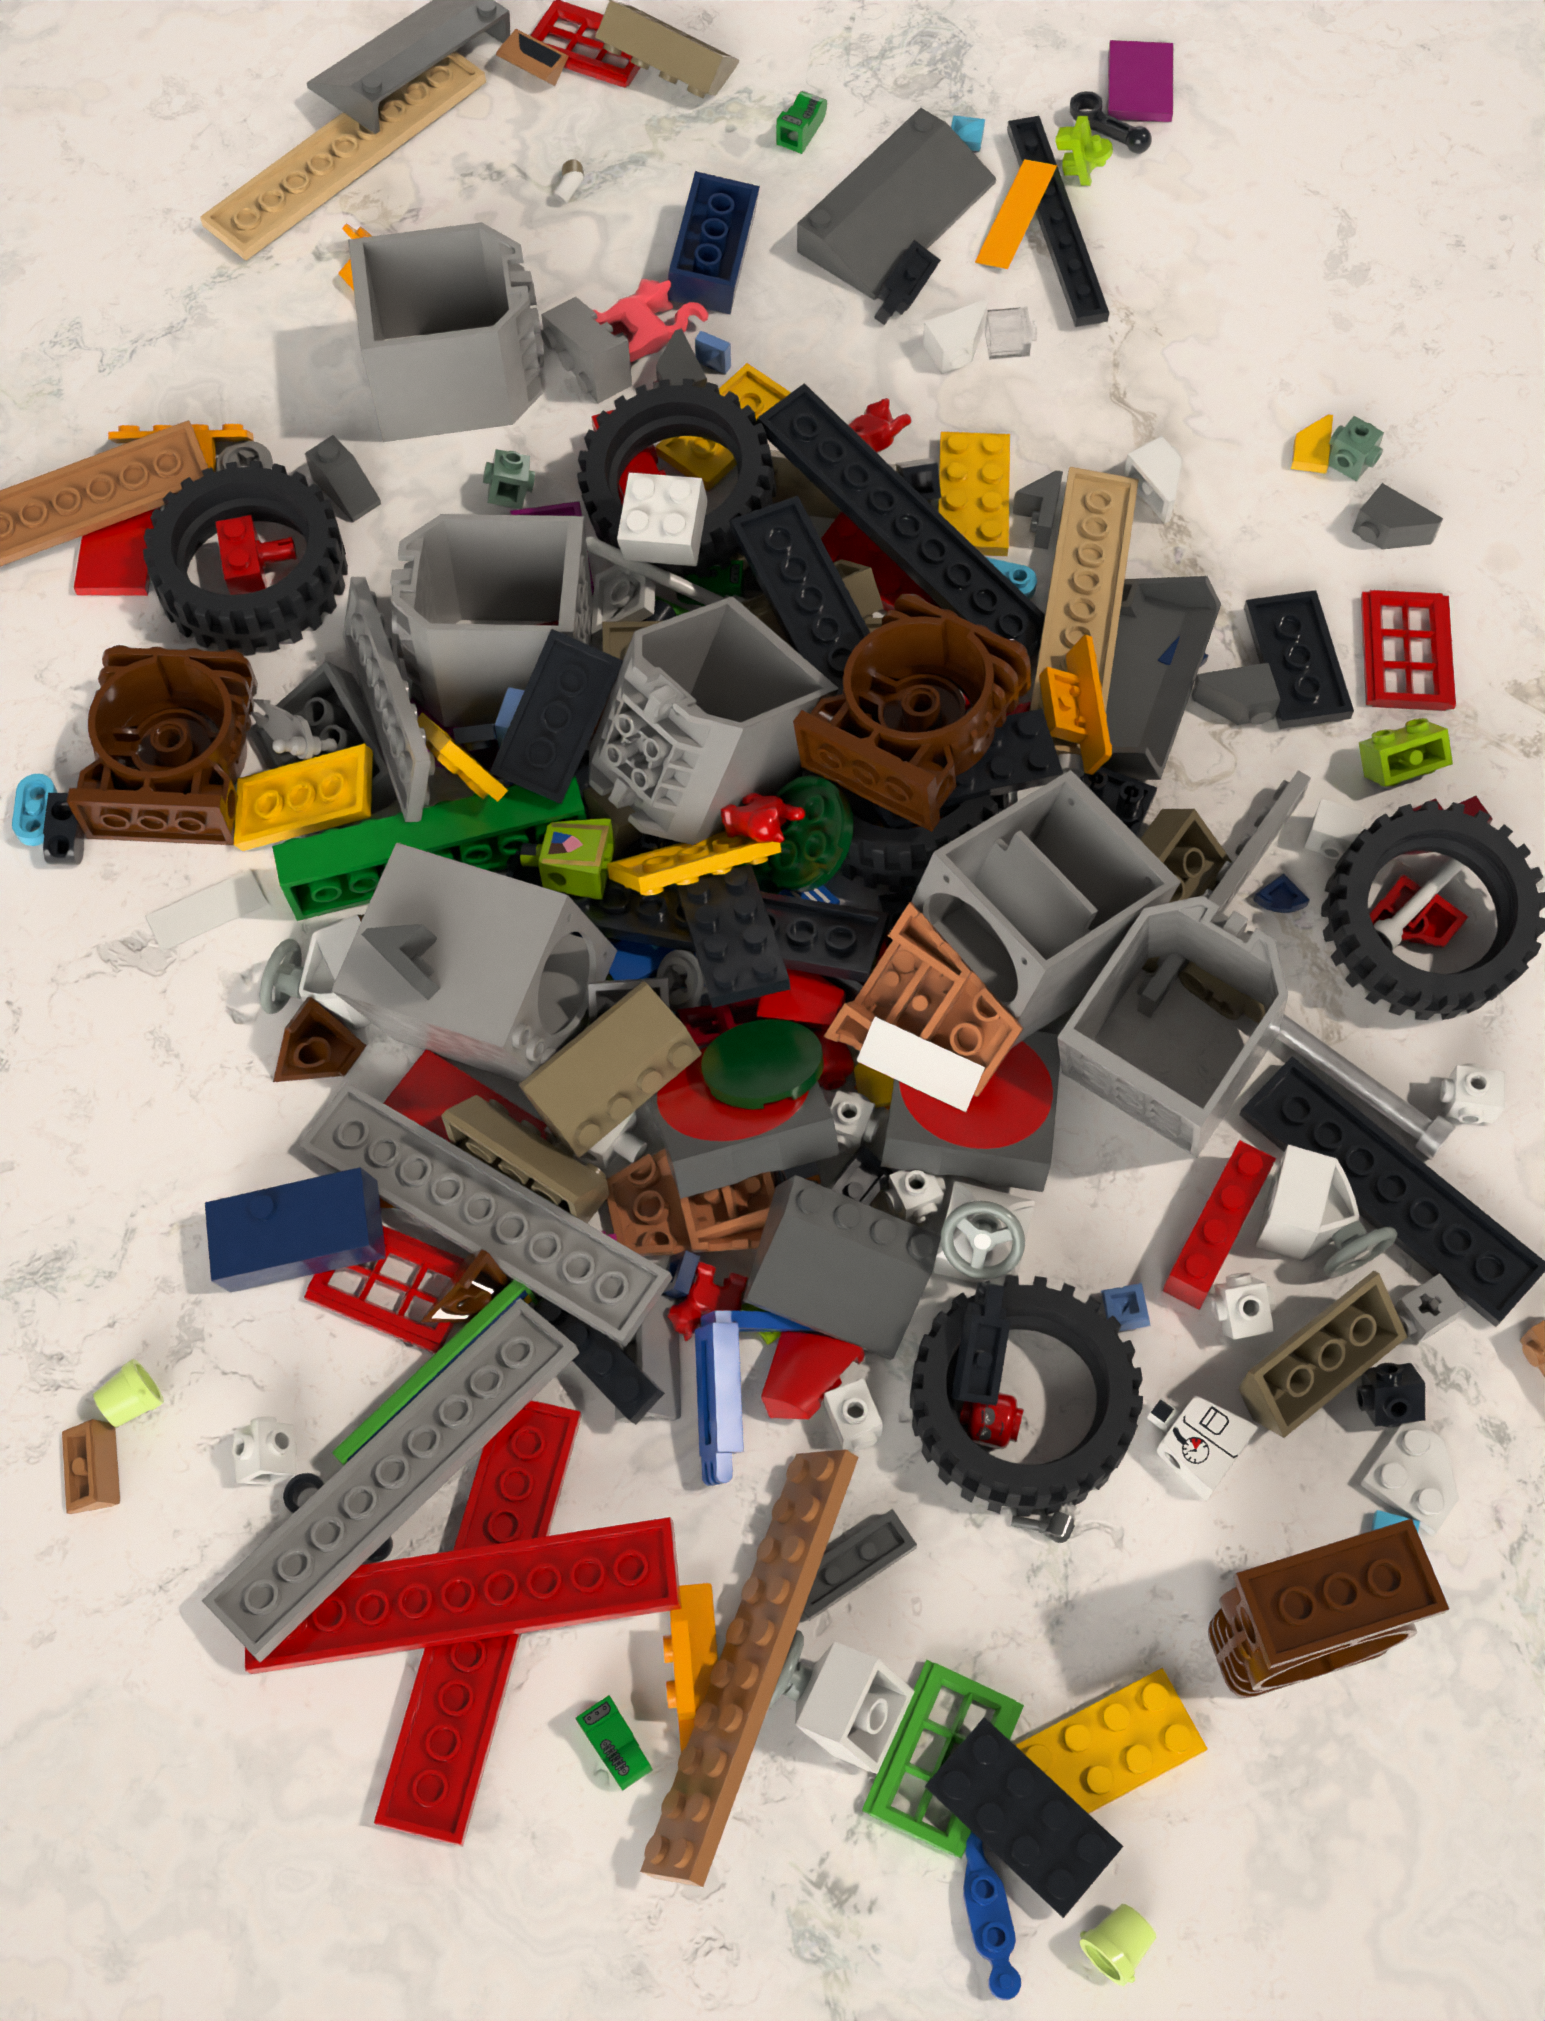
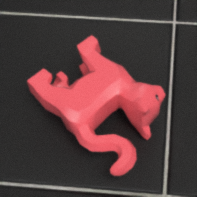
(637, 321)

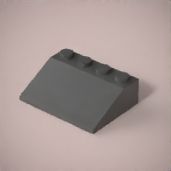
(337, 711)
(840, 1266)

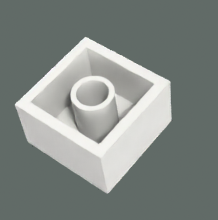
(662, 519)

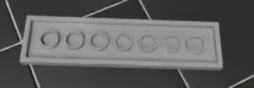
(388, 700)

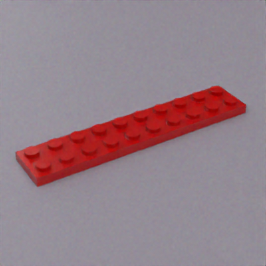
(488, 1594)
(464, 1683)

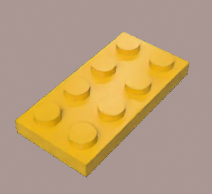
(707, 459)
(976, 488)
(460, 761)
(304, 797)
(686, 862)
(1117, 1743)

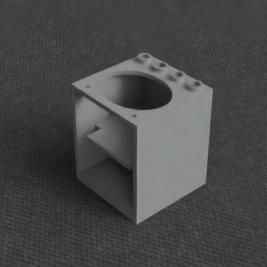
(1042, 897)
(501, 962)

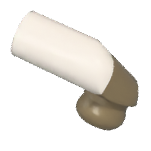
(571, 178)

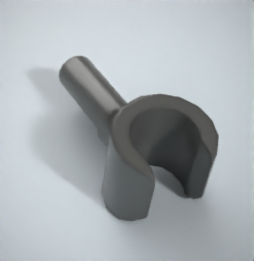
(1057, 1530)

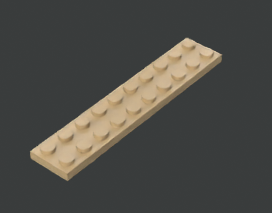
(335, 158)
(1087, 576)

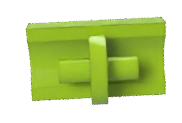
(1087, 150)

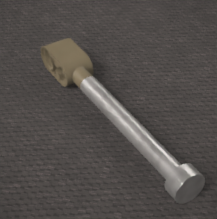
(1233, 1004)

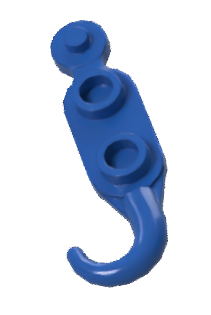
(990, 1920)

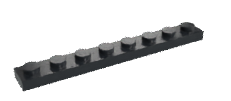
(1061, 228)

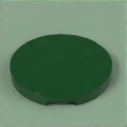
(818, 842)
(762, 1063)

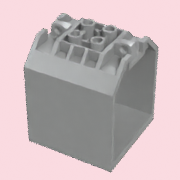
(444, 284)
(486, 572)
(702, 720)
(1219, 947)

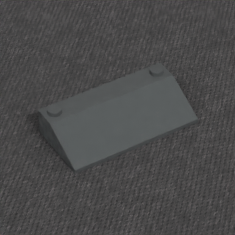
(404, 53)
(897, 195)
(1144, 694)

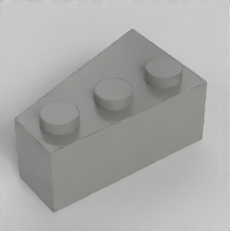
(588, 349)

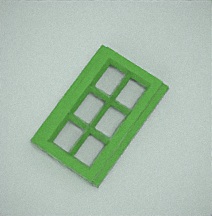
(905, 1741)

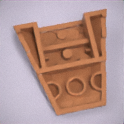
(931, 994)
(657, 1222)

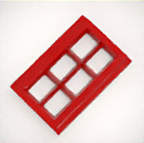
(577, 62)
(1441, 650)
(380, 1317)

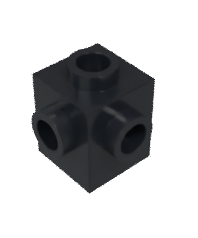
(1392, 1394)

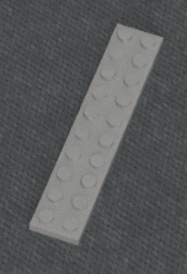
(490, 1212)
(389, 1479)

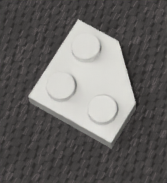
(621, 597)
(1415, 1476)

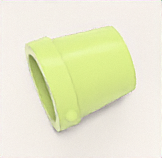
(128, 1394)
(1118, 1944)

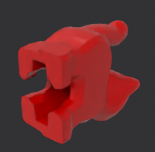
(878, 426)
(759, 818)
(705, 1298)

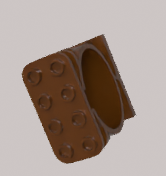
(913, 682)
(141, 710)
(1324, 1610)

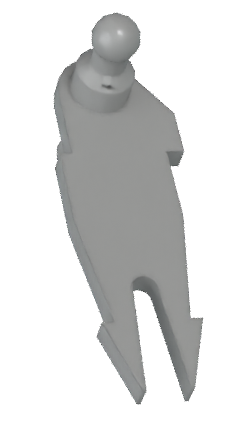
(290, 732)

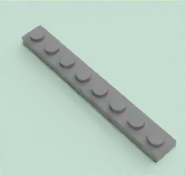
(1230, 879)

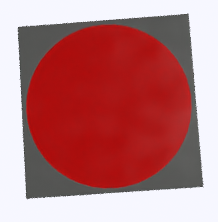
(999, 1138)
(724, 1144)

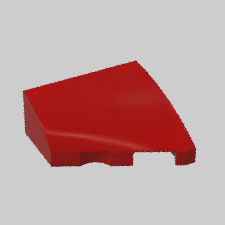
(1431, 926)
(809, 1002)
(805, 1370)

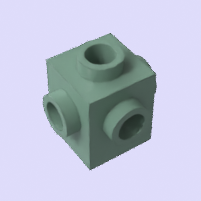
(1355, 448)
(508, 478)

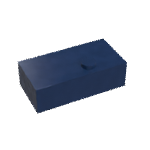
(712, 242)
(294, 1230)

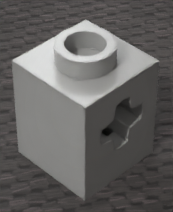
(1436, 1297)

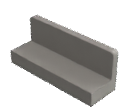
(657, 1354)

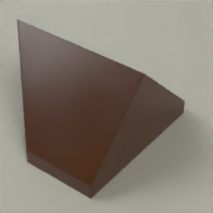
(316, 1046)
(468, 1290)

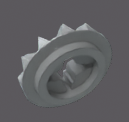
(247, 452)
(672, 967)

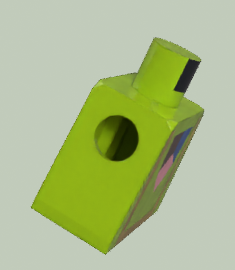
(573, 856)

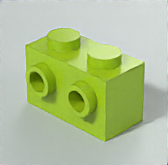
(1405, 752)

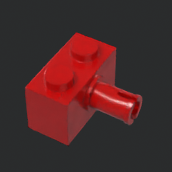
(245, 555)

